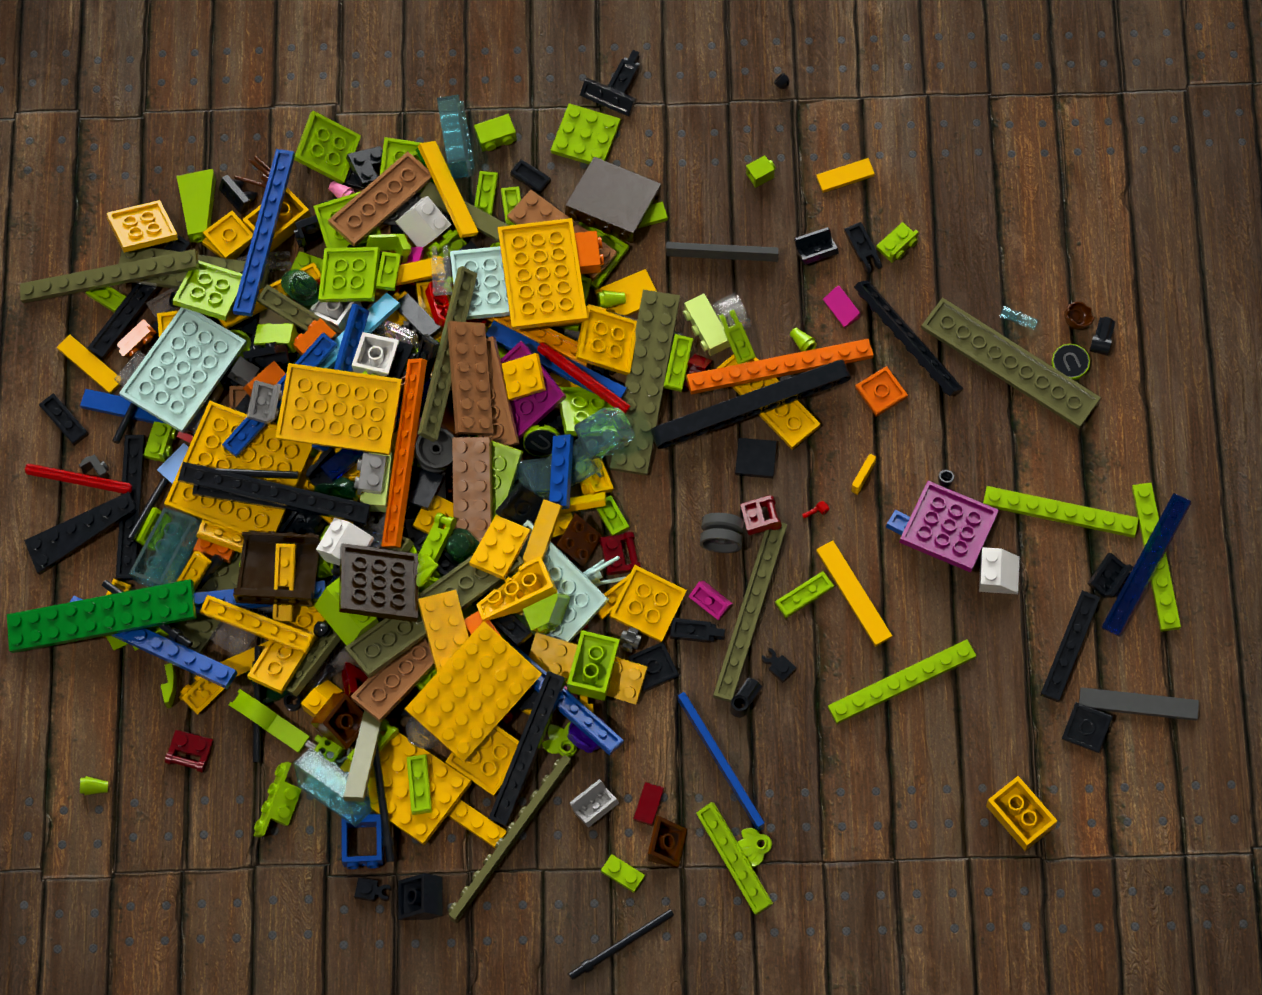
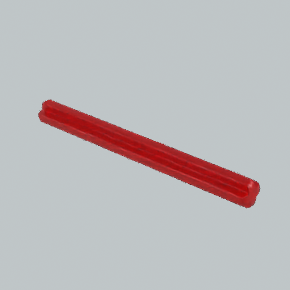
(583, 377)
(77, 478)

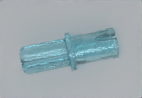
(1018, 318)

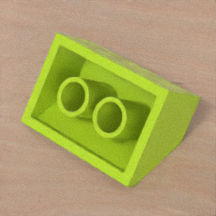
(345, 625)

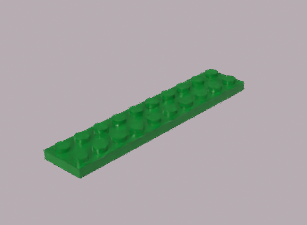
(101, 616)

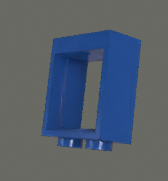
(371, 862)

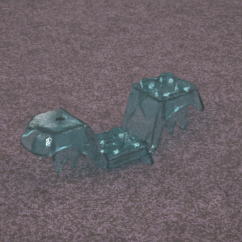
(596, 436)

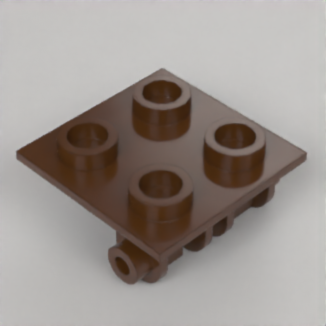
(579, 540)

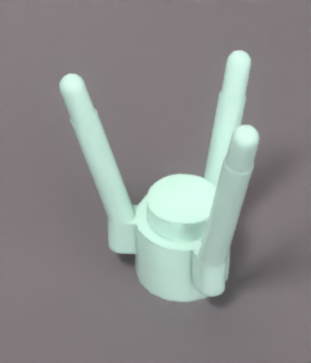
(593, 573)

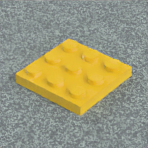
(141, 226)
(607, 341)
(647, 603)
(489, 761)

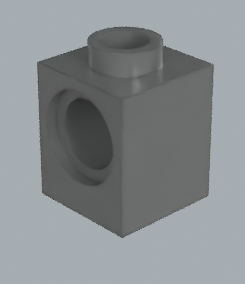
(243, 371)

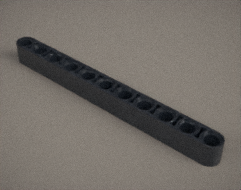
(750, 404)

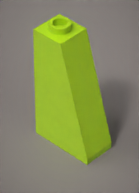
(197, 200)

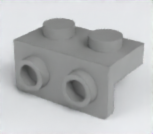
(264, 402)
(371, 473)
(593, 803)

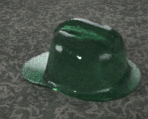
(300, 287)
(339, 488)
(461, 545)

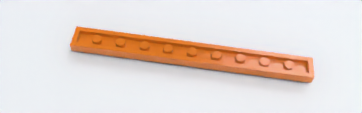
(778, 366)
(404, 453)

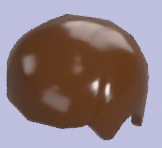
(1078, 315)

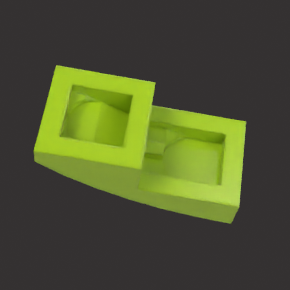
(169, 688)

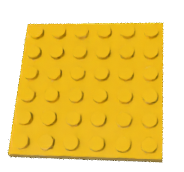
(261, 454)

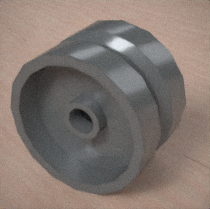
(434, 461)
(721, 532)

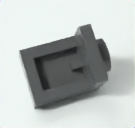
(92, 462)

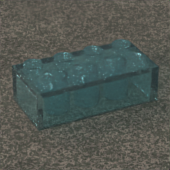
(456, 136)
(166, 549)
(327, 784)

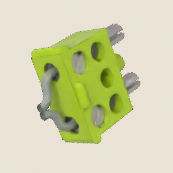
(332, 752)

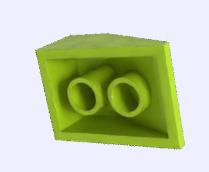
(593, 665)

